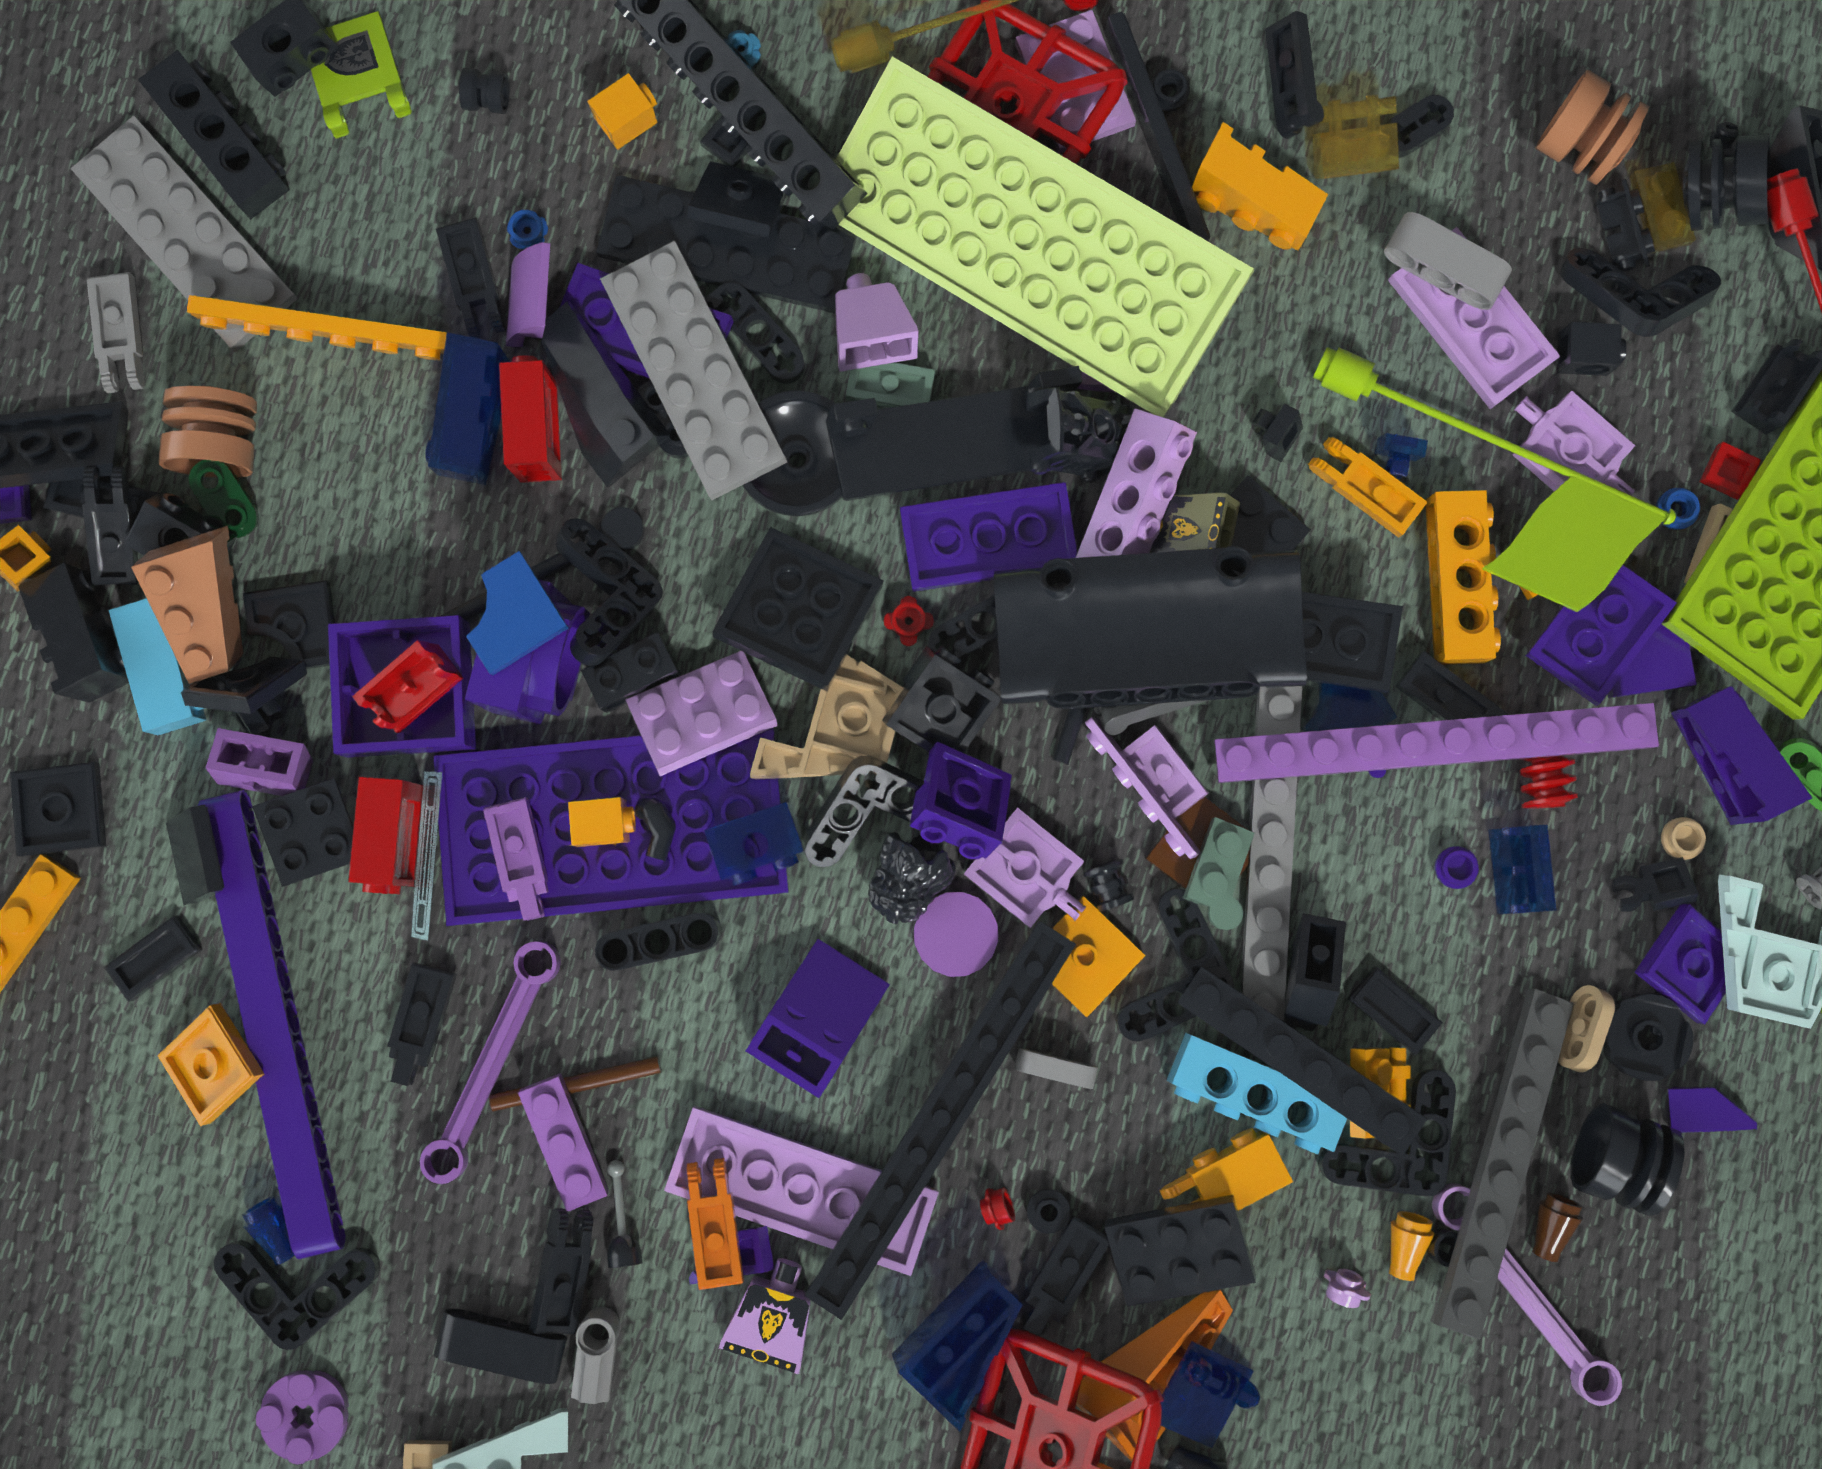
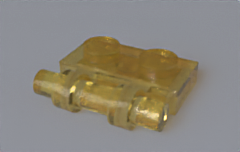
(1357, 149)

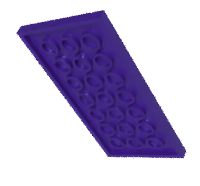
(600, 875)

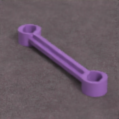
(489, 1063)

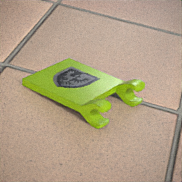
(358, 71)

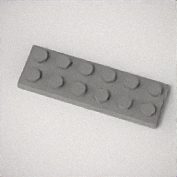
(178, 224)
(693, 371)

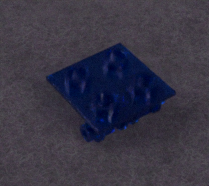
(1205, 1394)

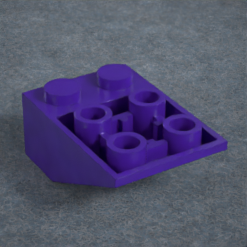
(817, 1018)

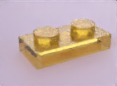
(1663, 206)

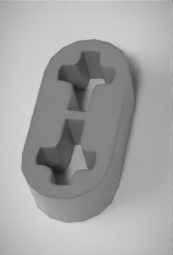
(1056, 1068)

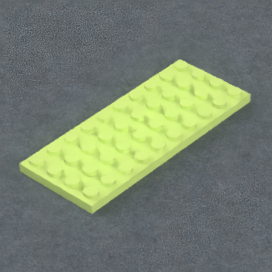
(1036, 239)

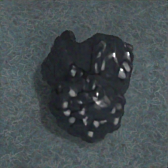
(908, 878)

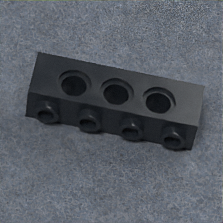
(172, 87)

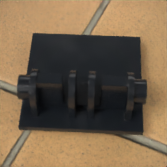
(306, 831)

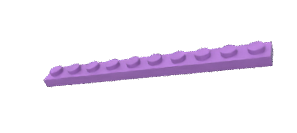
(1436, 743)

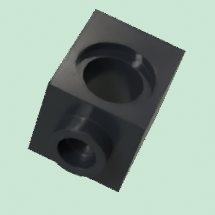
(1590, 348)

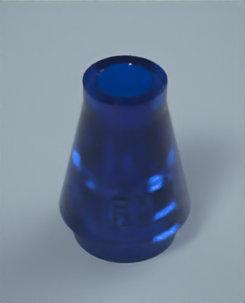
(268, 1228)

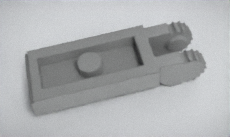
(116, 328)

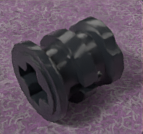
(1109, 885)

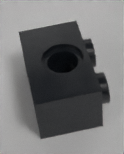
(284, 45)
(159, 521)

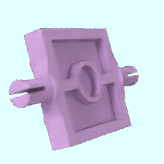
(1576, 439)
(1028, 871)

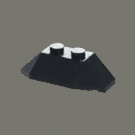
(1801, 147)

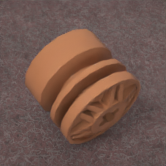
(1592, 127)
(208, 429)

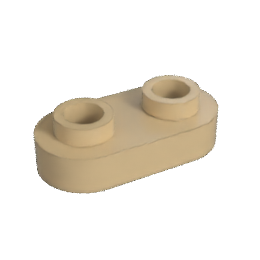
(1586, 1028)

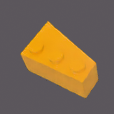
(1256, 192)

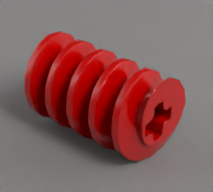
(1548, 782)

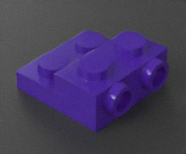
(961, 802)

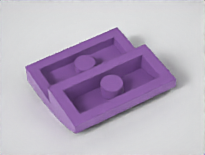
(528, 294)

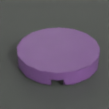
(956, 934)

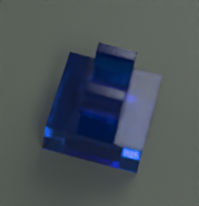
(1400, 452)

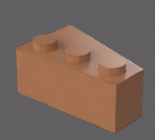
(194, 602)

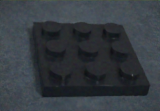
(798, 609)

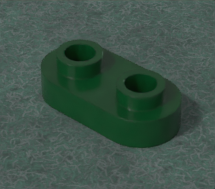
(226, 496)

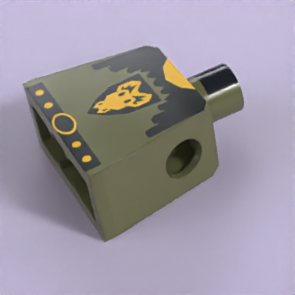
(1197, 523)

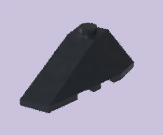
(602, 404)

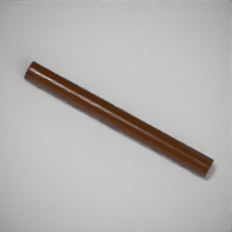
(587, 1081)

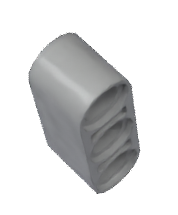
(1447, 261)

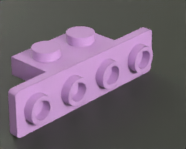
(1159, 778)

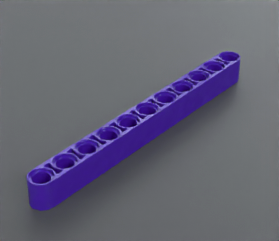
(273, 1032)

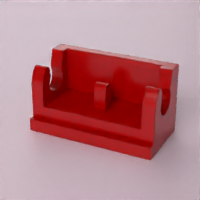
(408, 685)

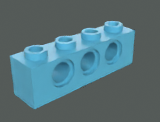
(1198, 1057)

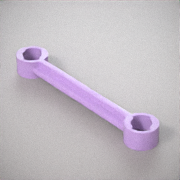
(1543, 1315)

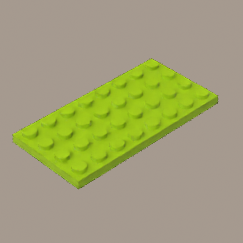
(1760, 581)

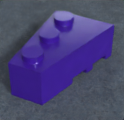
(1738, 758)

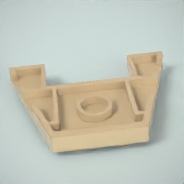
(842, 728)

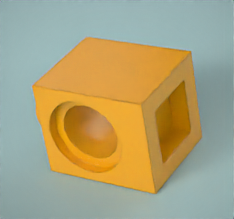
(600, 822)

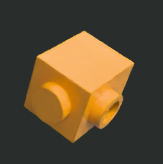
(624, 110)
(22, 556)

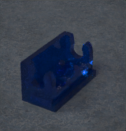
(1522, 869)

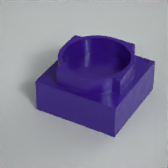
(362, 651)
(538, 681)

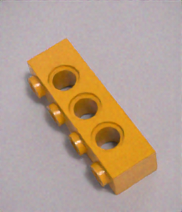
(1445, 555)

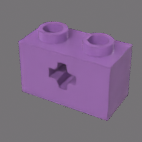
(258, 763)

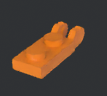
(714, 1230)

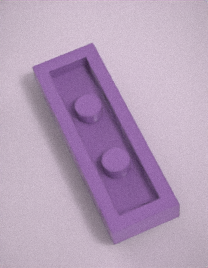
(563, 1142)

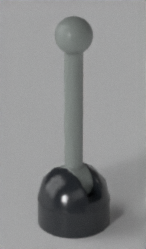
(623, 1249)

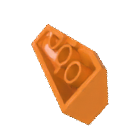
(1154, 1359)

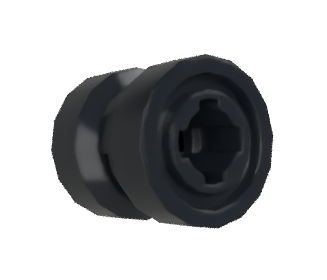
(484, 90)

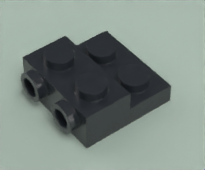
(942, 702)

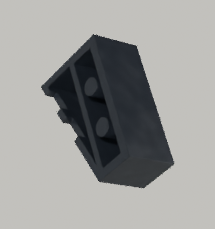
(75, 633)

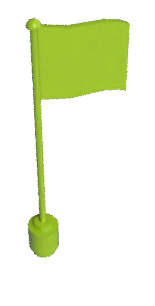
(1570, 540)

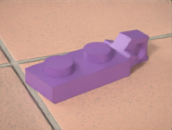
(518, 855)

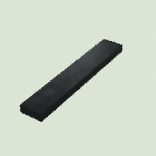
(1155, 126)

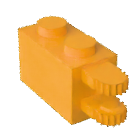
(1245, 1169)

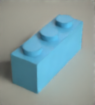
(152, 670)

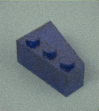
(466, 409)
(958, 1342)

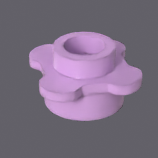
(1346, 1288)

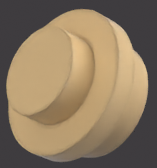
(1683, 838)

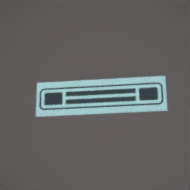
(426, 855)

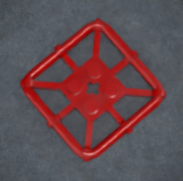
(1035, 93)
(1048, 1420)

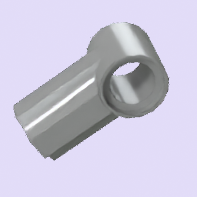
(595, 1357)

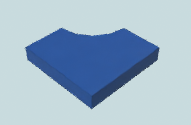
(516, 615)

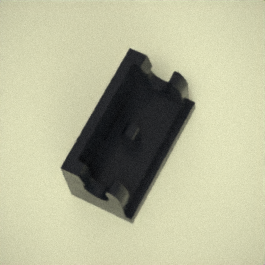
(1778, 386)

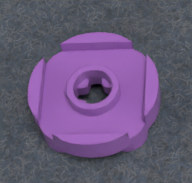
(278, 1420)

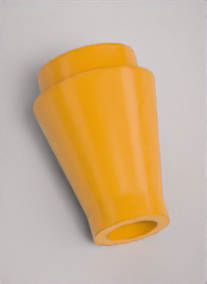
(1409, 1242)

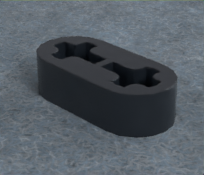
(1421, 133)

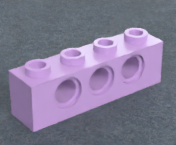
(1138, 479)

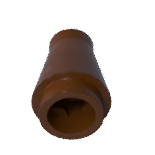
(1555, 1225)

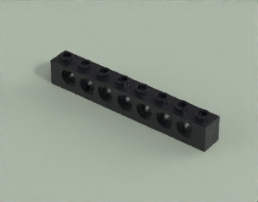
(837, 190)

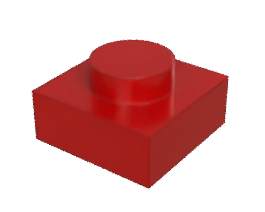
(1729, 470)

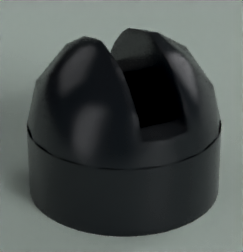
(1446, 1237)

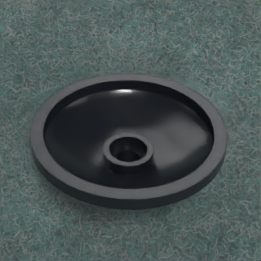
(800, 429)

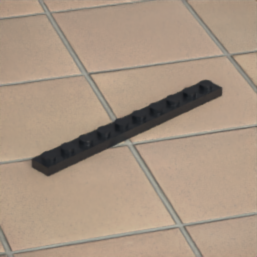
(939, 1120)

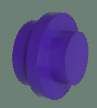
(1456, 867)

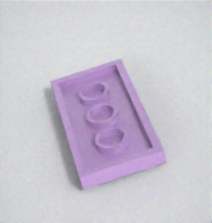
(1490, 347)

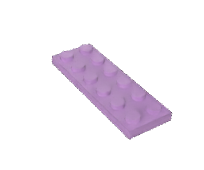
(791, 1184)

